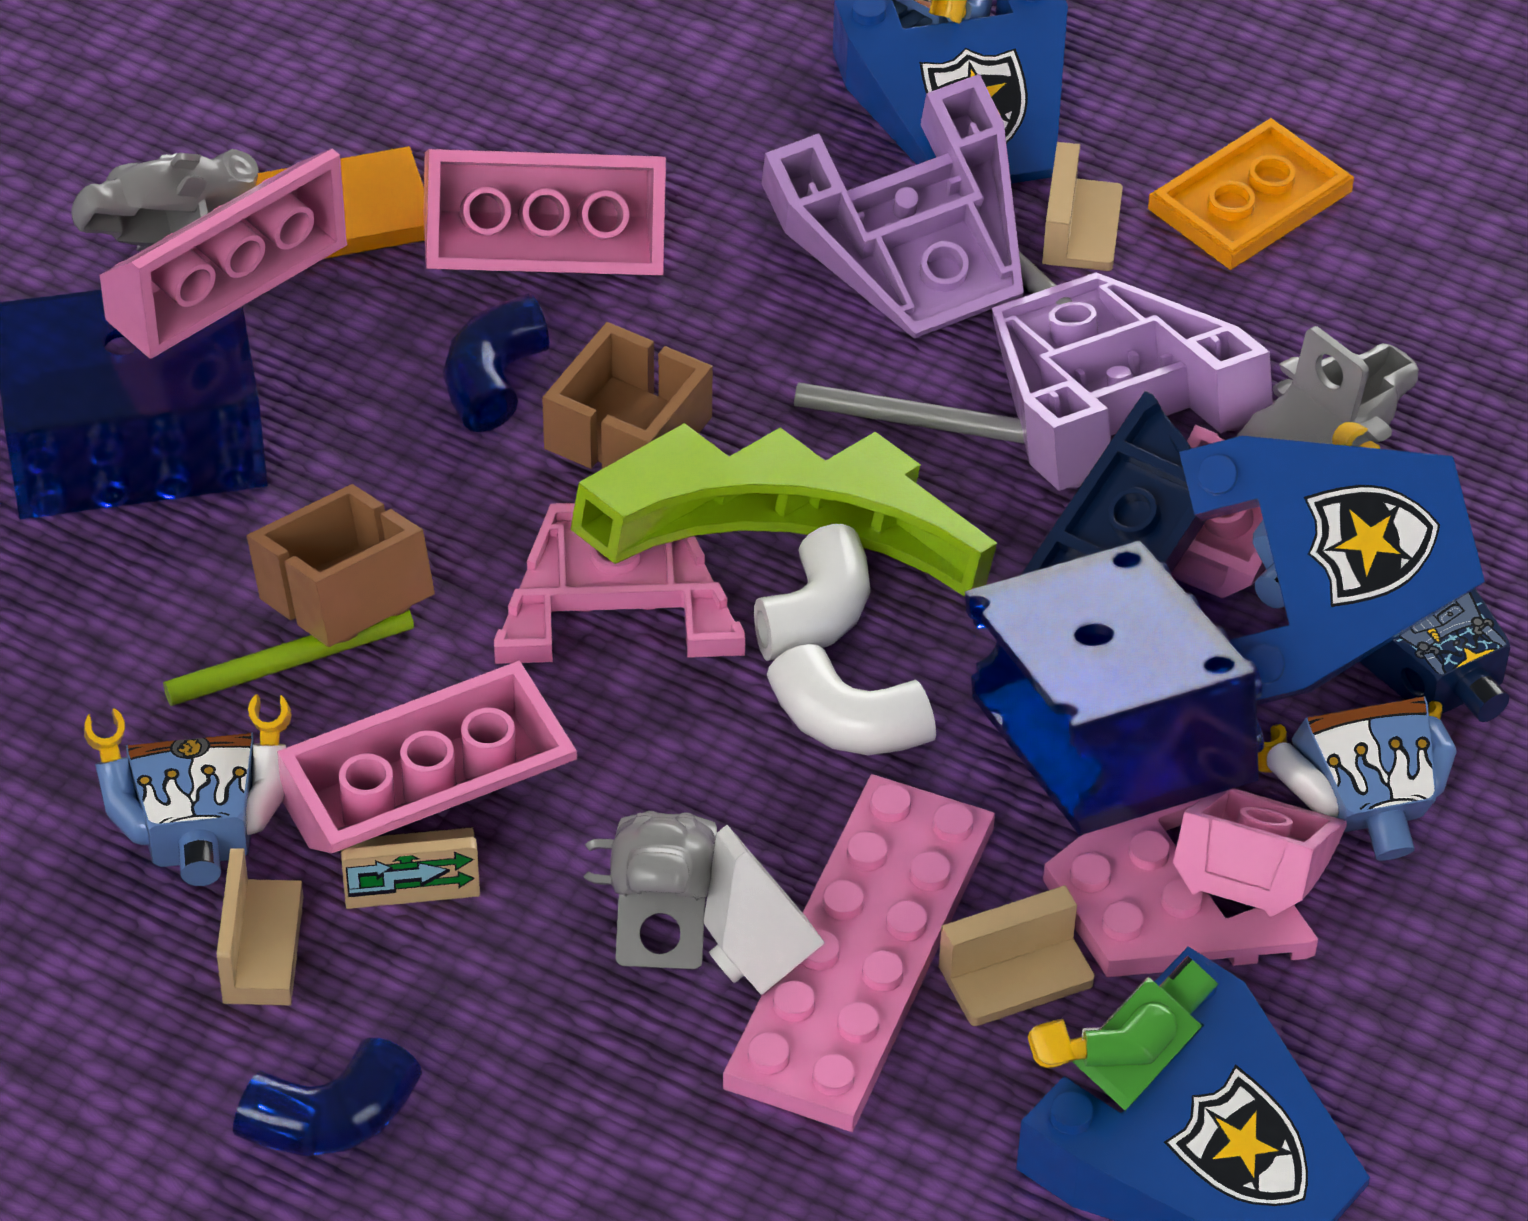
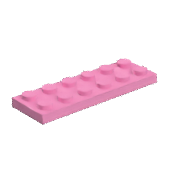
(881, 913)

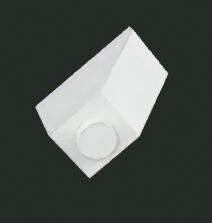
(753, 918)

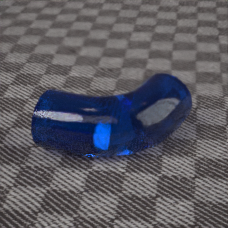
(483, 352)
(333, 1114)

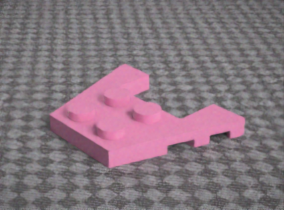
(574, 576)
(1142, 914)

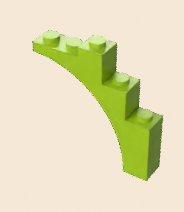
(778, 484)

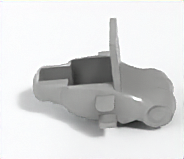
(161, 195)
(1335, 392)
(659, 868)

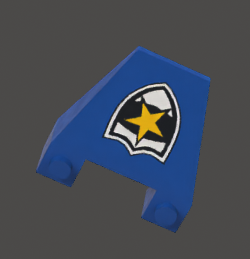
(1013, 52)
(1356, 542)
(1210, 1139)

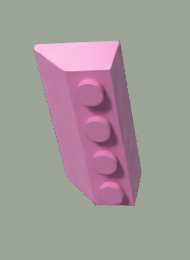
(544, 212)
(228, 256)
(420, 758)

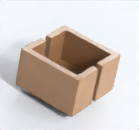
(608, 401)
(341, 565)

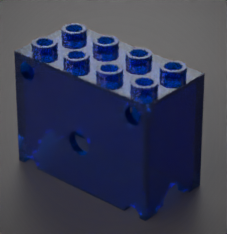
(123, 427)
(1115, 687)

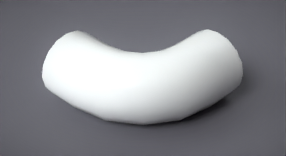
(829, 601)
(848, 716)

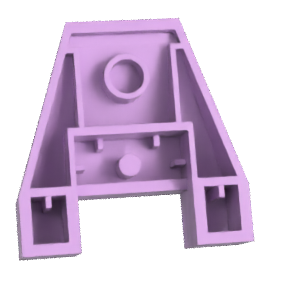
(923, 239)
(1091, 359)

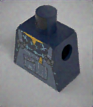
(1449, 659)

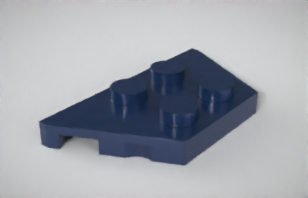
(1129, 496)

